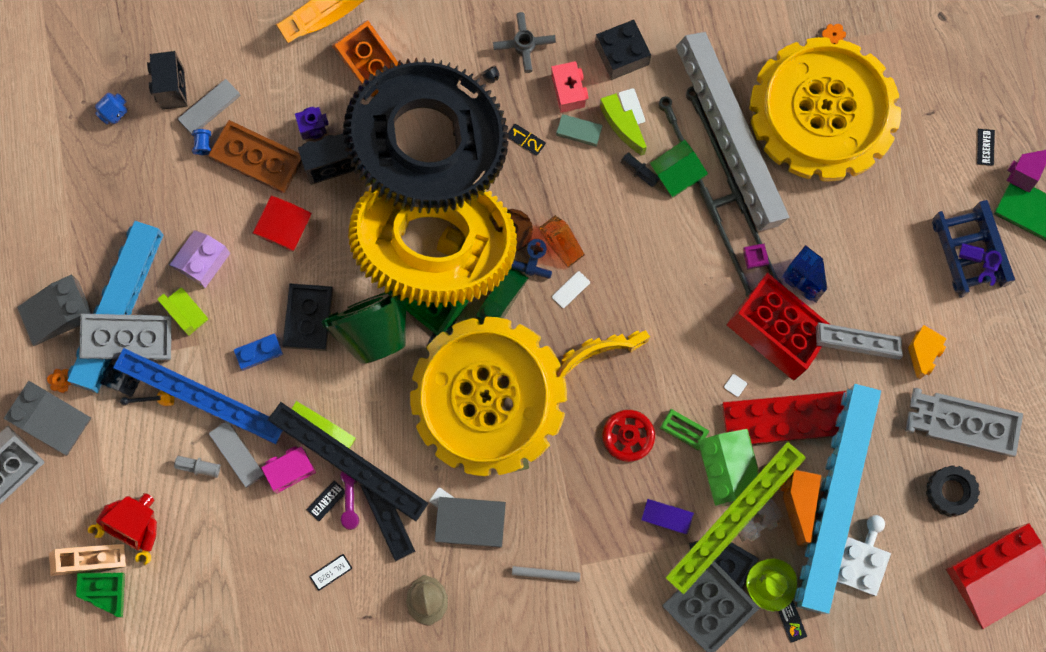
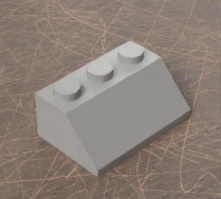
(17, 462)

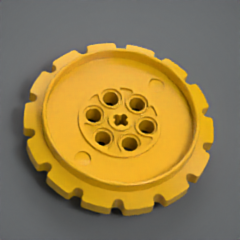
(860, 88)
(531, 387)

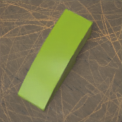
(623, 123)
(324, 424)

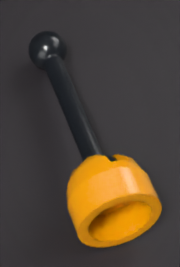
(162, 398)

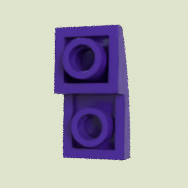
(667, 516)

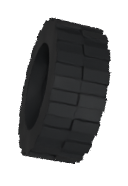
(969, 485)

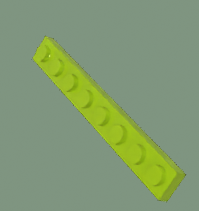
(735, 518)

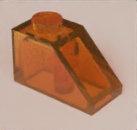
(562, 240)

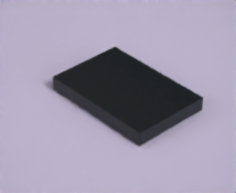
(304, 316)

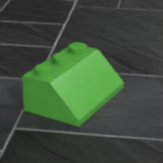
(728, 464)

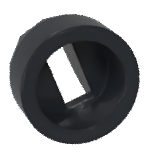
(491, 74)

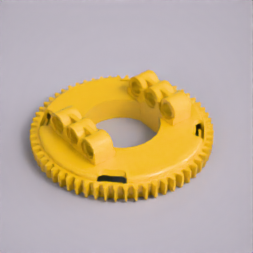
(475, 269)

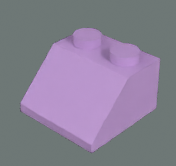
(200, 258)

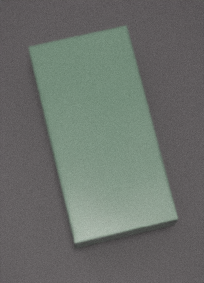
(579, 130)

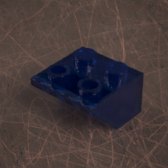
(807, 274)

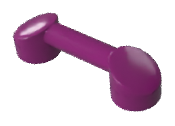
(349, 518)

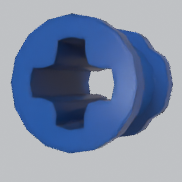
(201, 142)

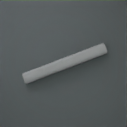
(544, 573)

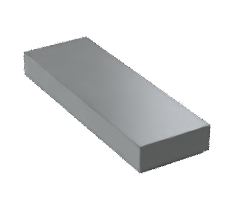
(209, 106)
(236, 454)

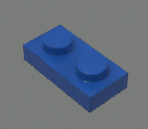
(258, 352)

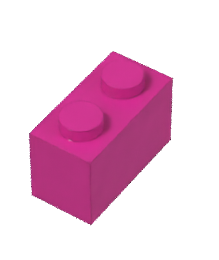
(288, 469)

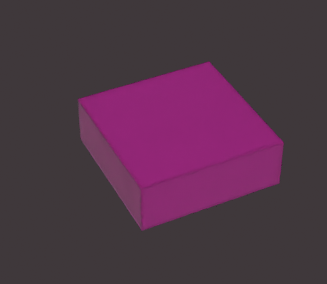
(755, 256)

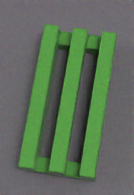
(679, 436)

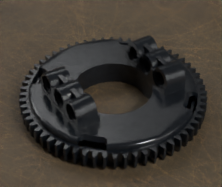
(476, 126)

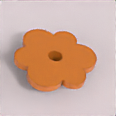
(836, 30)
(62, 385)

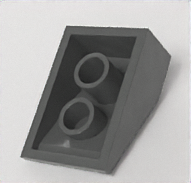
(54, 310)
(47, 418)

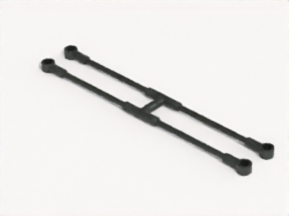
(736, 194)

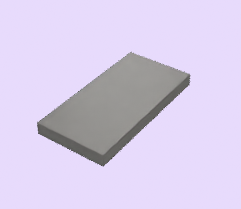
(107, 334)

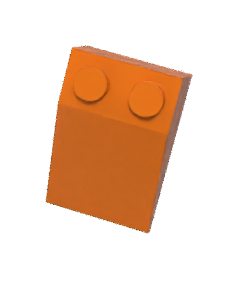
(364, 52)
(801, 501)

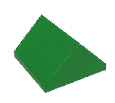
(679, 168)

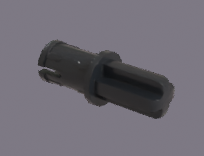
(640, 170)

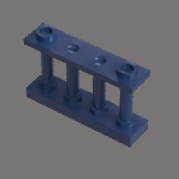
(988, 234)

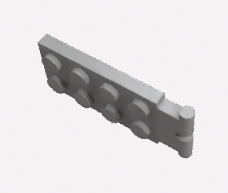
(965, 422)

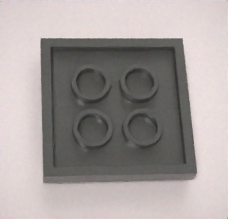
(711, 608)

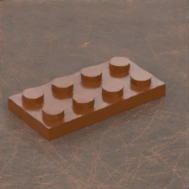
(256, 156)

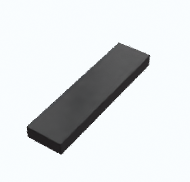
(390, 526)

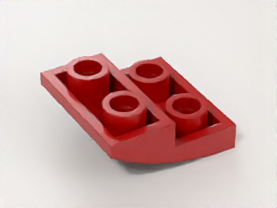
(282, 223)

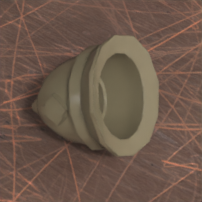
(426, 600)

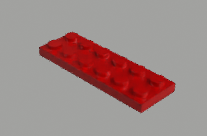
(785, 417)

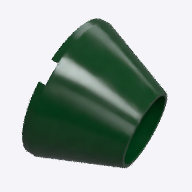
(371, 327)

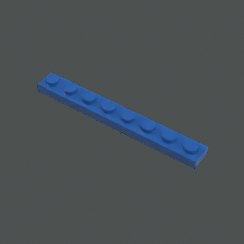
(197, 395)

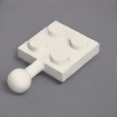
(862, 563)

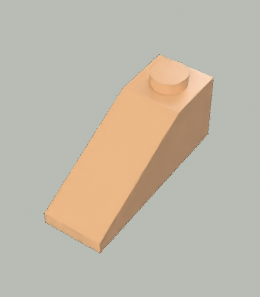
(86, 559)

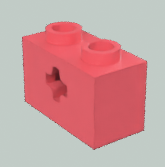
(562, 77)

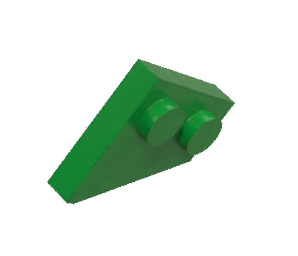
(102, 591)

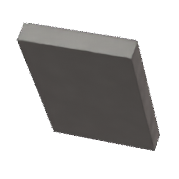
(470, 522)

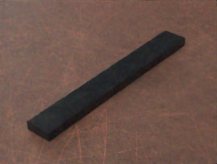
(348, 461)

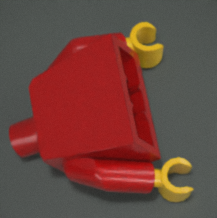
(129, 522)

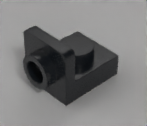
(119, 381)

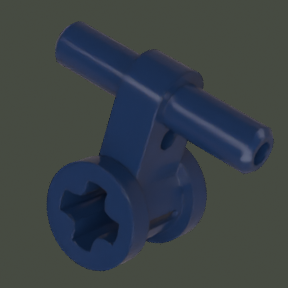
(531, 268)

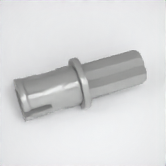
(197, 466)

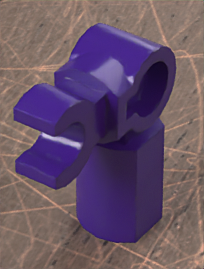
(991, 260)

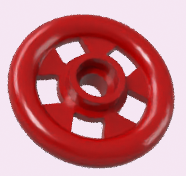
(610, 439)

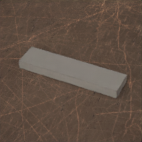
(859, 341)

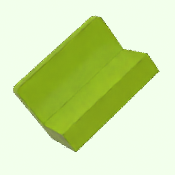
(183, 310)

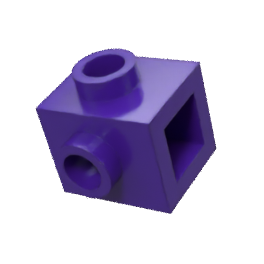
(312, 123)

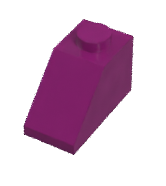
(1027, 170)

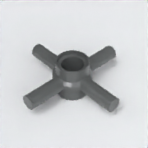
(526, 35)

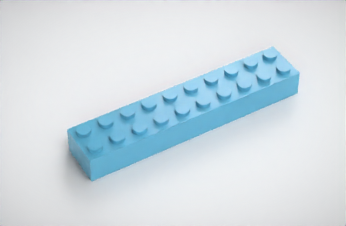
(838, 499)

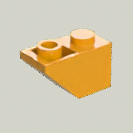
(924, 349)

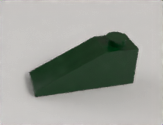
(503, 296)

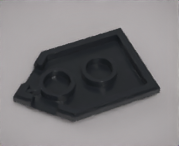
(735, 562)

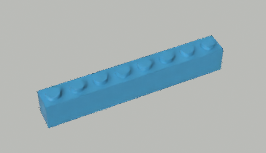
(119, 295)

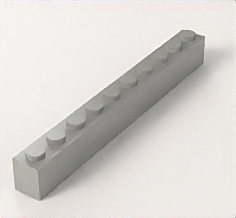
(732, 131)

